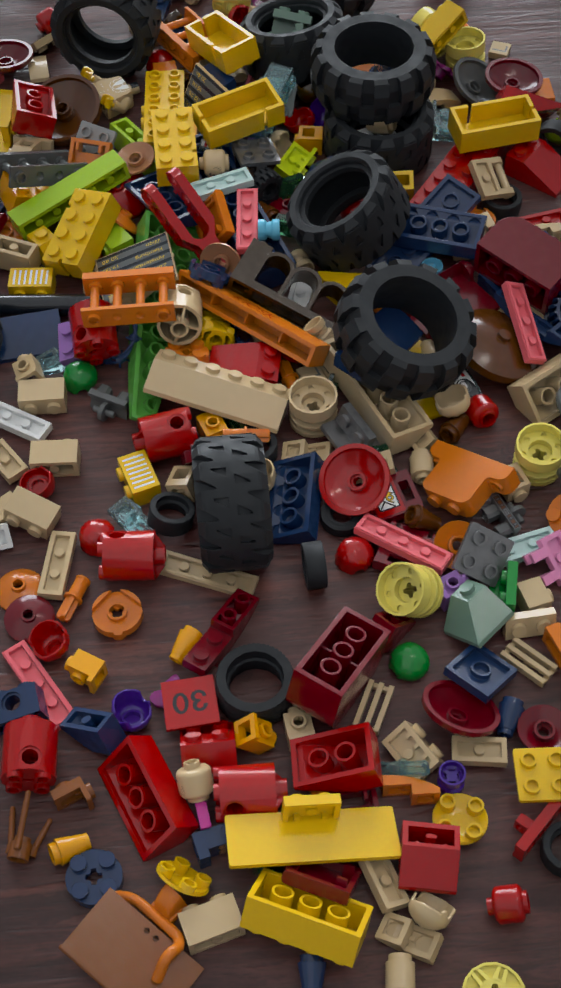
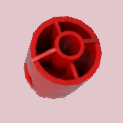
(92, 343)
(165, 434)
(130, 555)
(29, 755)
(247, 789)

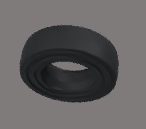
(336, 528)

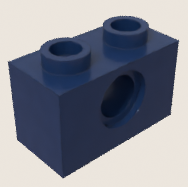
(31, 703)

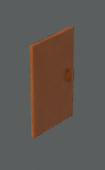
(120, 950)

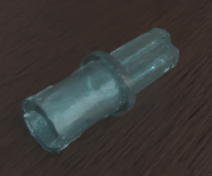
(406, 768)

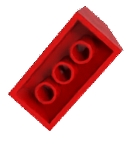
(147, 796)

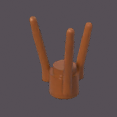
(20, 848)

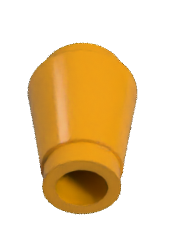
(184, 643)
(65, 848)

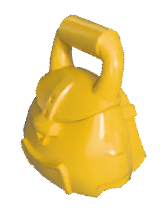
(215, 330)

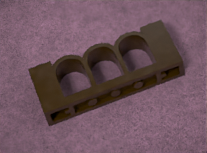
(261, 257)

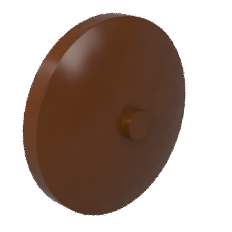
(74, 101)
(497, 348)

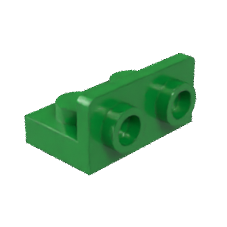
(507, 585)

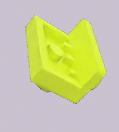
(295, 161)

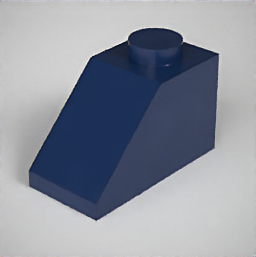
(94, 729)

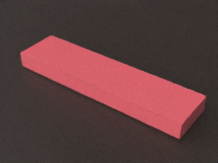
(246, 218)
(523, 323)
(403, 543)
(29, 669)

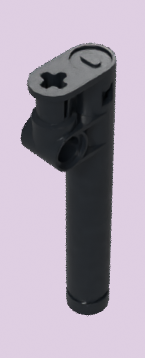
(29, 303)

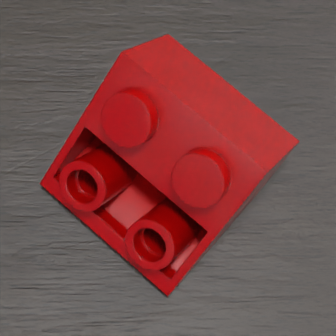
(209, 744)
(429, 857)

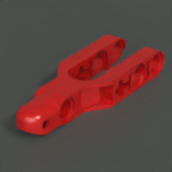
(170, 220)

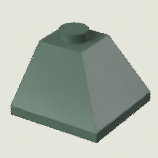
(475, 614)

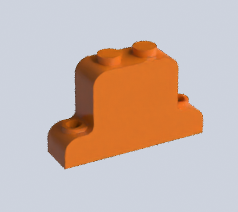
(465, 479)

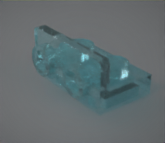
(441, 130)

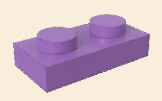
(66, 352)

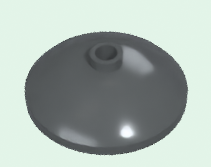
(470, 80)

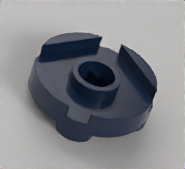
(210, 272)
(83, 866)

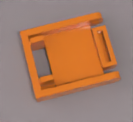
(76, 147)
(223, 224)

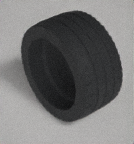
(248, 658)

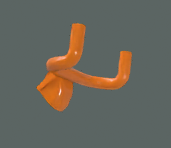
(163, 914)

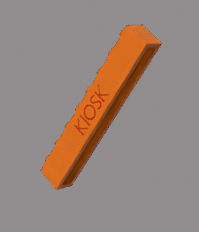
(259, 322)

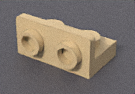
(409, 743)

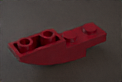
(222, 634)

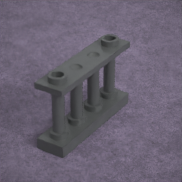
(37, 167)

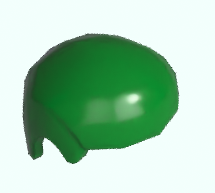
(80, 376)
(409, 661)

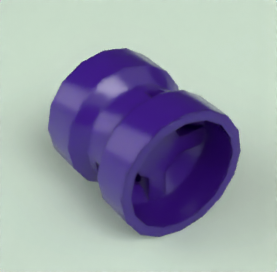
(451, 772)

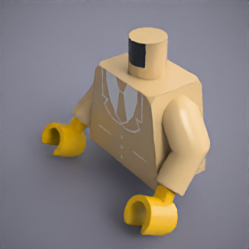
(114, 92)

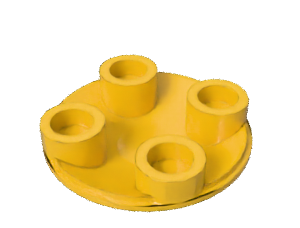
(462, 811)
(183, 878)

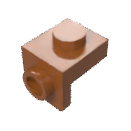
(72, 791)

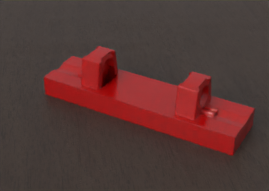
(533, 830)

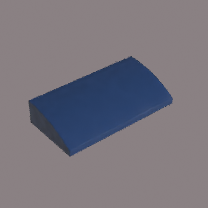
(167, 192)
(442, 231)
(396, 327)
(29, 334)
(296, 499)

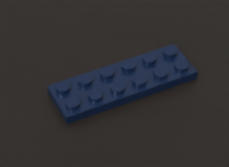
(448, 195)

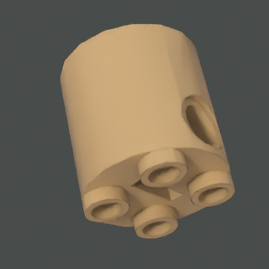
(188, 316)

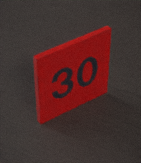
(190, 703)

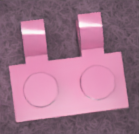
(550, 551)

